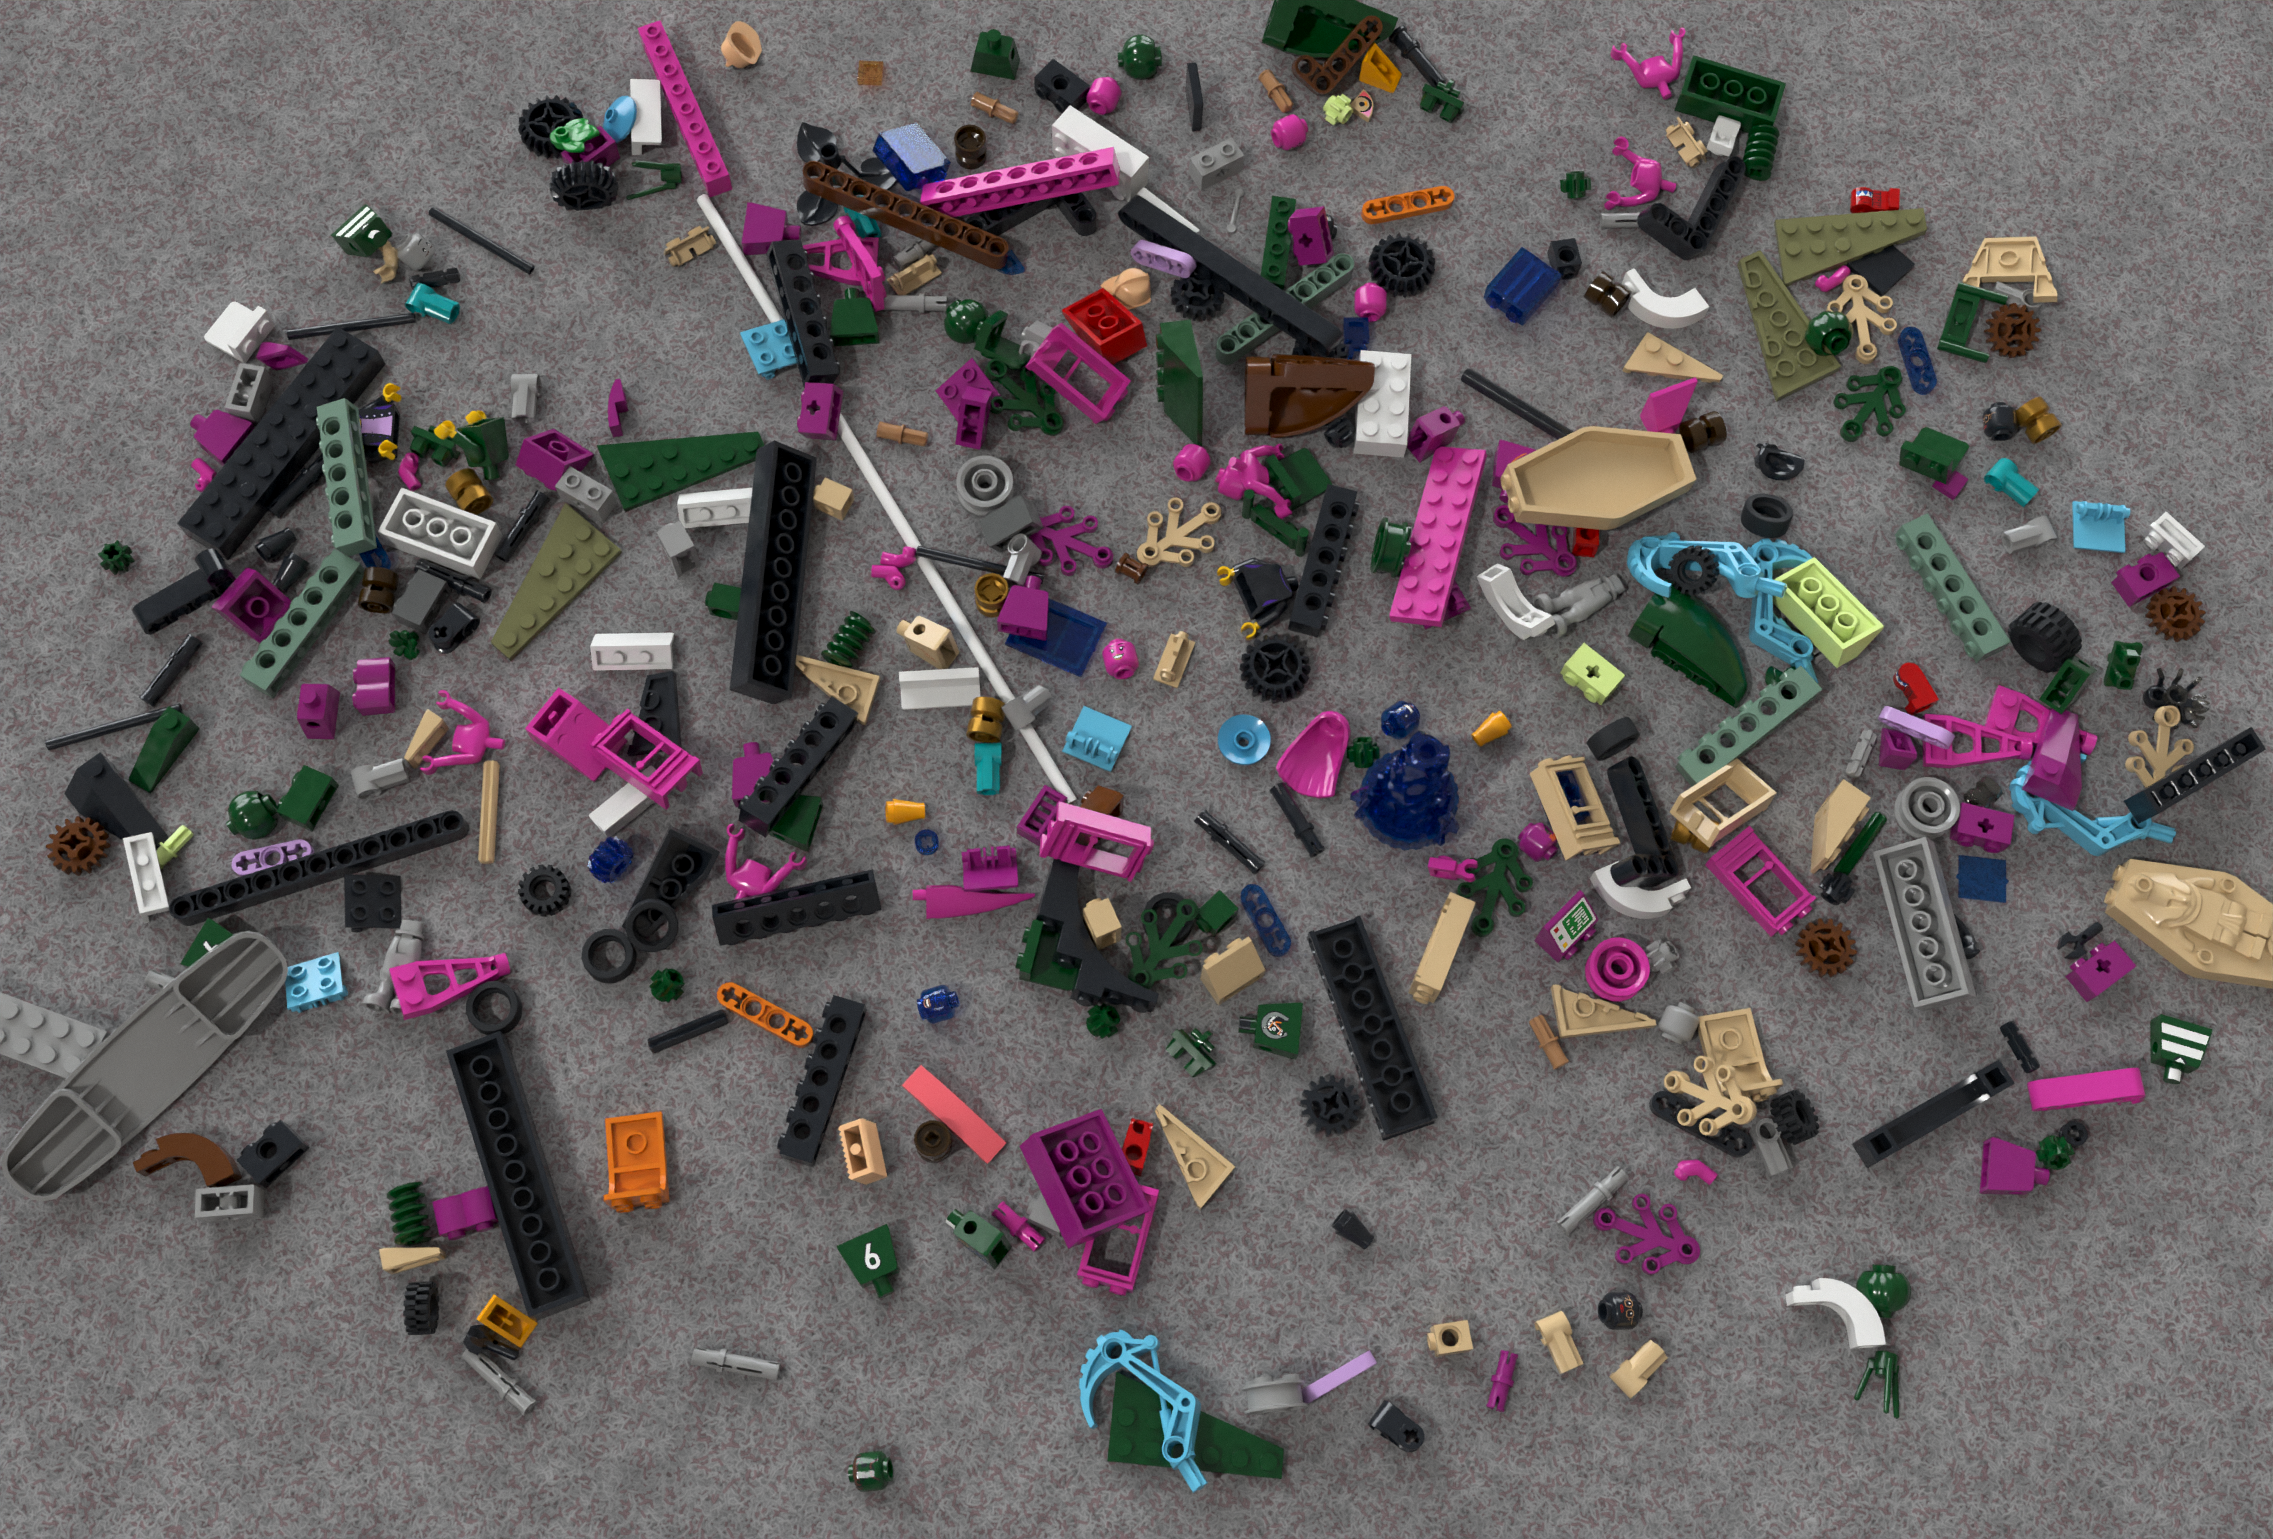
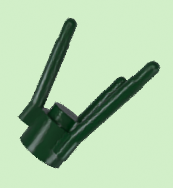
(669, 172)
(1885, 1367)

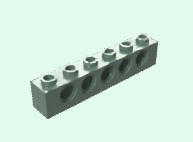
(346, 477)
(1964, 594)
(302, 637)
(1796, 681)

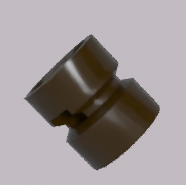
(970, 146)
(1599, 294)
(1704, 431)
(378, 590)
(933, 1141)

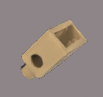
(929, 641)

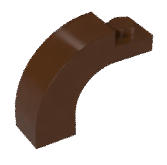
(213, 1160)

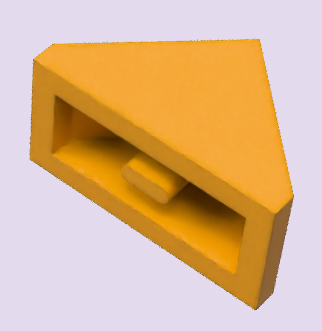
(1379, 70)
(507, 1321)

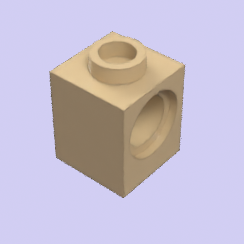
(833, 498)
(1462, 1338)

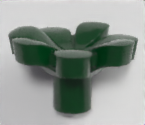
(404, 643)

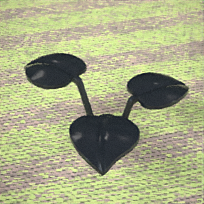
(821, 144)

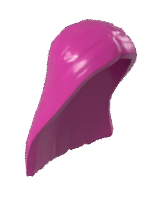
(1316, 756)

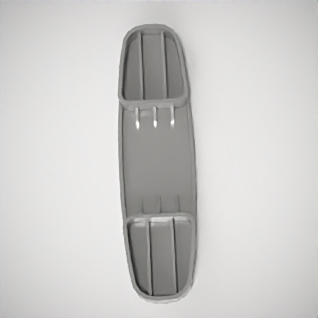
(144, 1066)

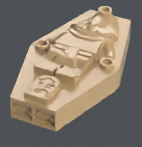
(1598, 478)
(2196, 920)

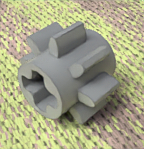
(1662, 956)

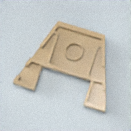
(2012, 261)

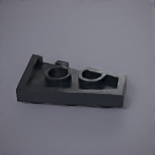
(659, 711)

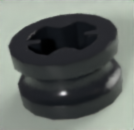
(2076, 1127)

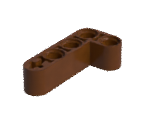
(1342, 53)

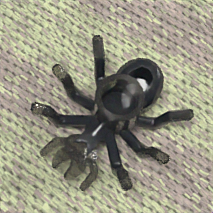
(2176, 695)

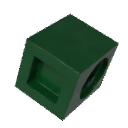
(723, 601)
(1216, 913)

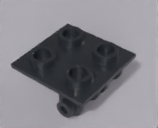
(372, 901)

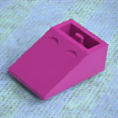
(567, 730)

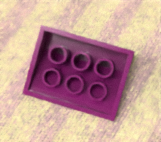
(1084, 1177)

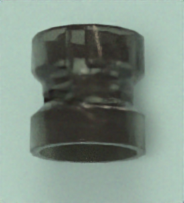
(1984, 793)

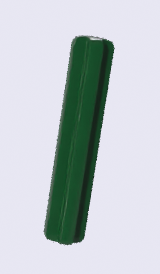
(1861, 843)

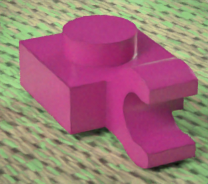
(1447, 868)

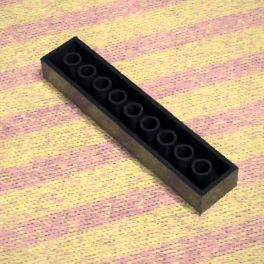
(279, 444)
(773, 573)
(518, 1176)

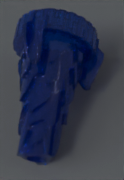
(1410, 795)

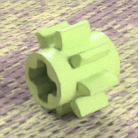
(1338, 109)

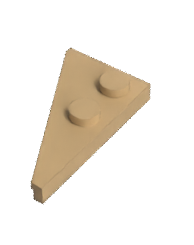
(1660, 358)
(847, 685)
(1585, 1016)
(1199, 1163)

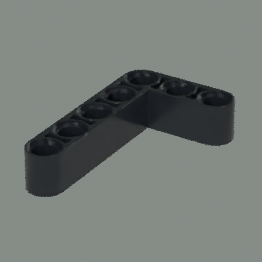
(1012, 217)
(1692, 237)
(1653, 855)

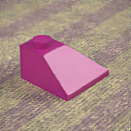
(1667, 407)

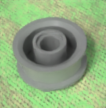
(979, 471)
(1935, 794)
(1274, 1396)

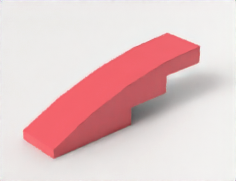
(953, 1114)

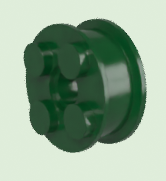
(1390, 547)

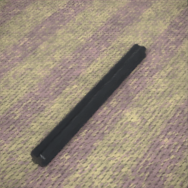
(1515, 404)

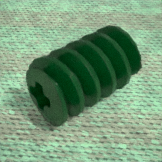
(1760, 152)
(848, 640)
(407, 1215)

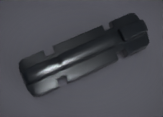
(436, 278)
(2019, 1047)

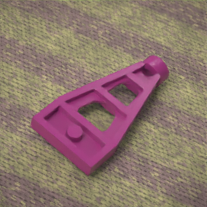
(834, 246)
(865, 268)
(2004, 712)
(1946, 758)
(412, 991)

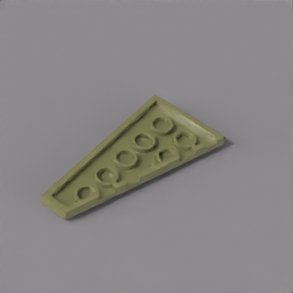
(1831, 241)
(1781, 330)
(562, 570)

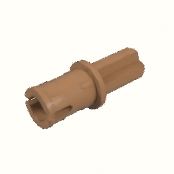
(1276, 90)
(994, 108)
(901, 434)
(1548, 1041)

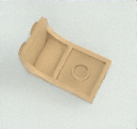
(1733, 1041)

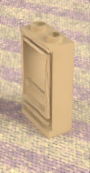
(1742, 782)
(1573, 838)
(1441, 948)

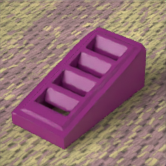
(280, 356)
(1033, 810)

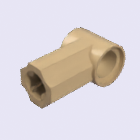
(1557, 1337)
(1634, 1372)

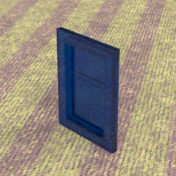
(1069, 640)

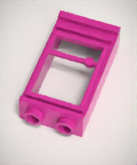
(1050, 353)
(665, 778)
(1073, 819)
(1737, 853)
(1119, 1283)

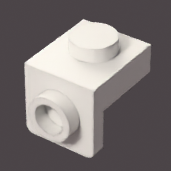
(1723, 136)

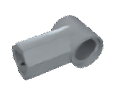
(2017, 296)
(525, 394)
(2033, 534)
(1023, 556)
(1024, 708)
(373, 779)
(1772, 1149)

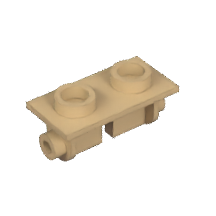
(1682, 135)
(680, 249)
(915, 275)
(1174, 659)

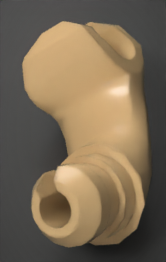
(390, 258)

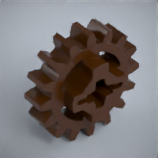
(2001, 328)
(2163, 607)
(86, 853)
(1836, 952)

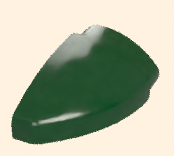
(1320, 25)
(1693, 642)

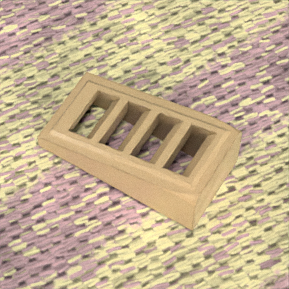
(427, 735)
(402, 1259)

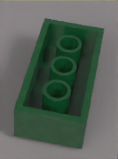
(1727, 91)

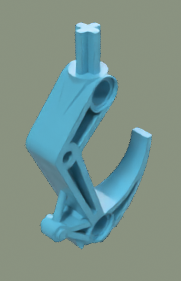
(1734, 564)
(1778, 636)
(2094, 836)
(1177, 1427)

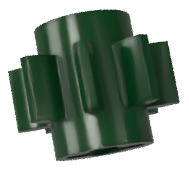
(1575, 184)
(116, 557)
(1363, 752)
(667, 985)
(1102, 1021)
(2055, 1152)

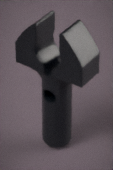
(2079, 940)
(486, 1342)

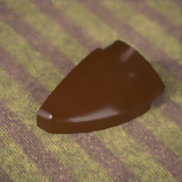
(1301, 392)

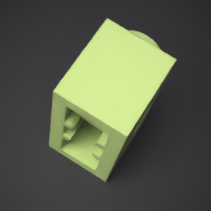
(1587, 662)

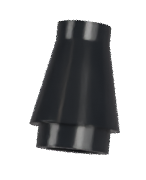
(274, 545)
(290, 571)
(1351, 1228)

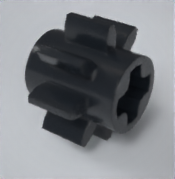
(1339, 432)
(1836, 888)

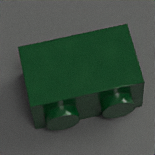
(307, 798)

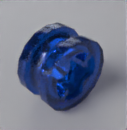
(934, 839)

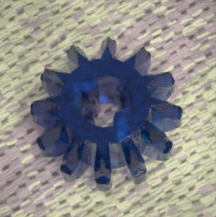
(610, 859)

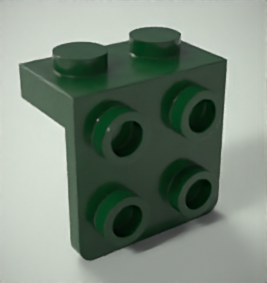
(994, 346)
(1933, 454)
(1297, 477)
(1037, 963)

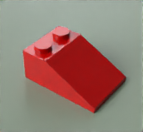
(1106, 326)

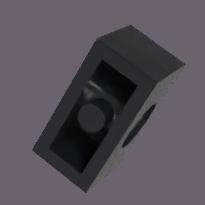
(1056, 77)
(289, 1149)

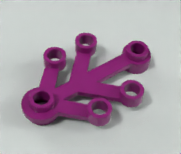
(1063, 539)
(1536, 545)
(1651, 1236)

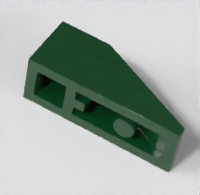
(162, 748)

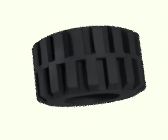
(2044, 637)

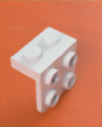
(240, 330)
(2172, 540)

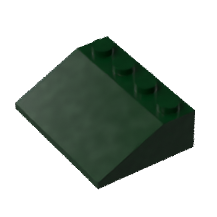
(1180, 378)

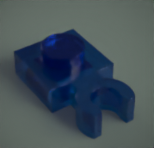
(1355, 333)

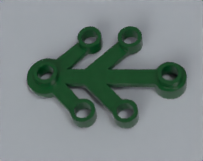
(1026, 400)
(1872, 401)
(1496, 882)
(1161, 948)

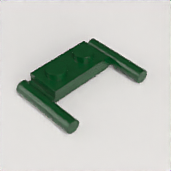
(1961, 318)
(1270, 522)

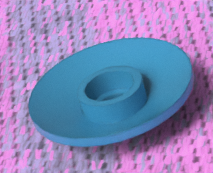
(620, 118)
(1246, 728)

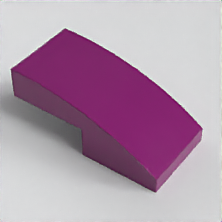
(616, 404)

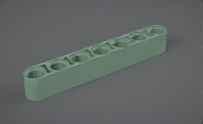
(1308, 286)

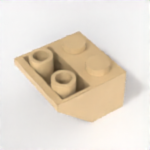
(1232, 970)

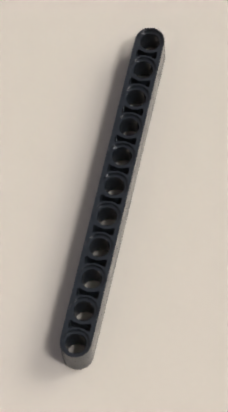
(1233, 277)
(307, 867)

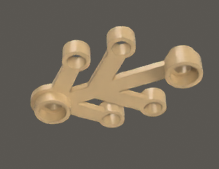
(1861, 314)
(1177, 537)
(2158, 759)
(1713, 1097)

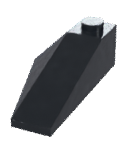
(106, 798)
(674, 873)

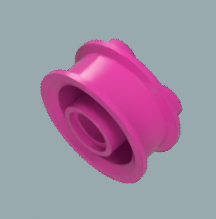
(1626, 955)

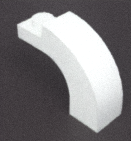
(1661, 310)
(1511, 605)
(1636, 901)
(1857, 1312)

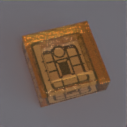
(870, 73)

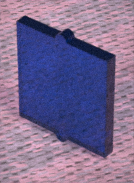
(1982, 879)

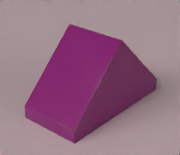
(1896, 749)

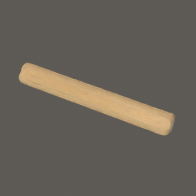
(488, 812)

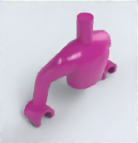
(1655, 71)
(1645, 177)
(1256, 476)
(468, 739)
(752, 876)

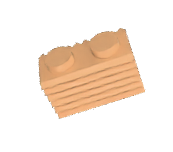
(862, 1151)

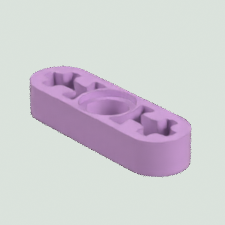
(1163, 258)
(1916, 727)
(264, 852)
(1338, 1377)

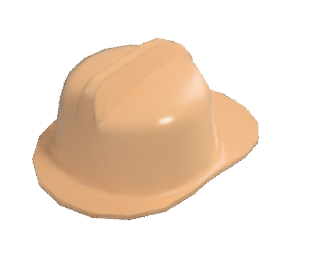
(741, 45)
(1130, 288)

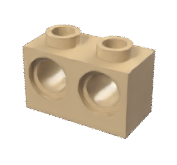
(1101, 923)

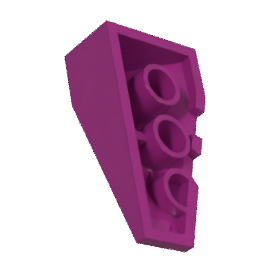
(2057, 761)

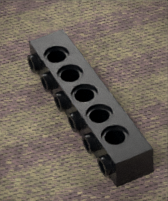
(781, 258)
(1335, 501)
(2194, 775)
(763, 816)
(783, 901)
(806, 1150)

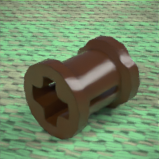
(1131, 568)

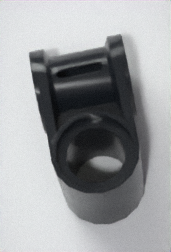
(453, 627)
(1393, 1424)

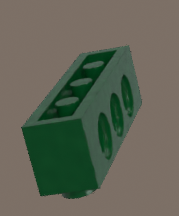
(1277, 241)

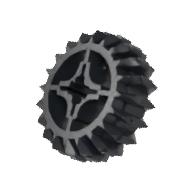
(536, 123)
(583, 186)
(1386, 260)
(1262, 685)

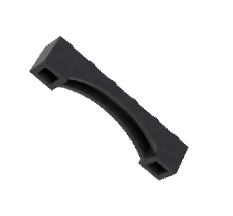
(1933, 1113)

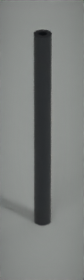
(481, 240)
(351, 326)
(967, 561)
(107, 728)

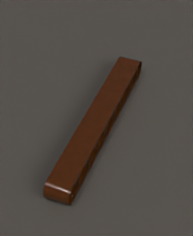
(900, 205)

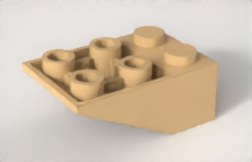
(1836, 823)

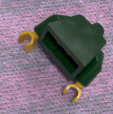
(481, 439)

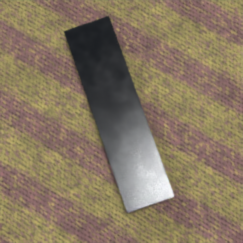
(1372, 1028)

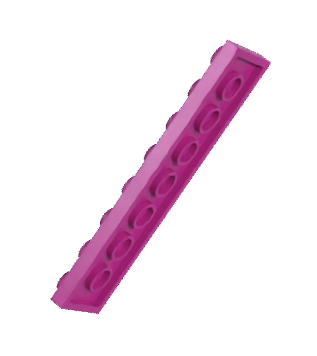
(1438, 536)

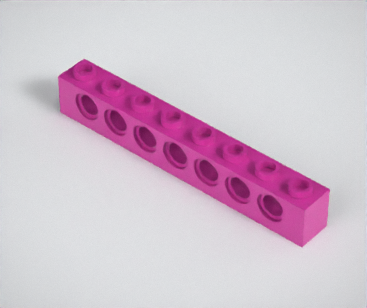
(685, 109)
(1023, 183)

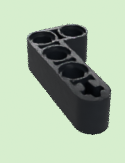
(185, 594)

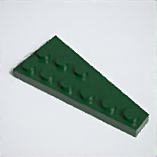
(663, 467)
(1218, 1448)

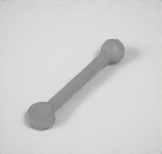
(1231, 228)

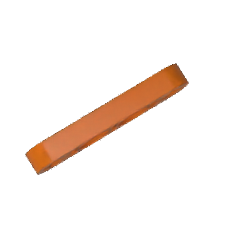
(1406, 202)
(767, 1011)

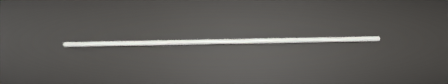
(897, 517)

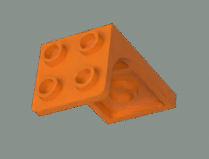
(636, 1162)

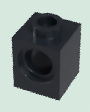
(1565, 250)

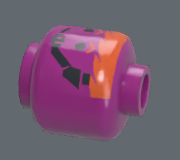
(1538, 842)

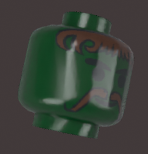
(871, 1471)

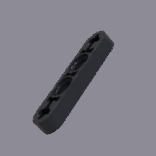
(1727, 1147)

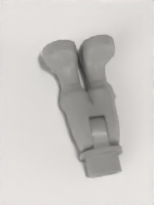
(1582, 600)
(404, 949)

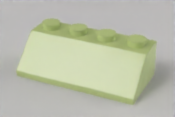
(1826, 612)

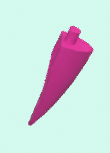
(952, 901)

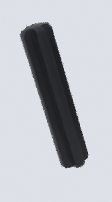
(687, 1031)

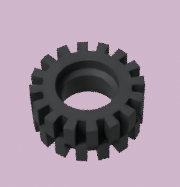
(1705, 561)
(540, 875)
(1794, 1117)
(421, 1308)

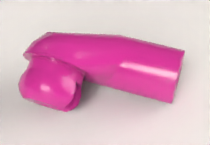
(1837, 278)
(205, 471)
(408, 471)
(899, 561)
(891, 575)
(1692, 1168)

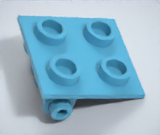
(769, 348)
(2099, 526)
(1096, 738)
(314, 982)

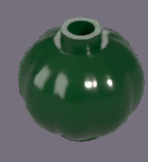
(1140, 57)
(963, 320)
(1831, 329)
(252, 815)
(1885, 1289)

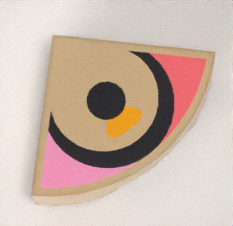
(1363, 106)

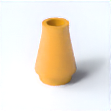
(1492, 728)
(903, 811)

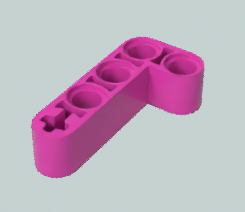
(2087, 1089)

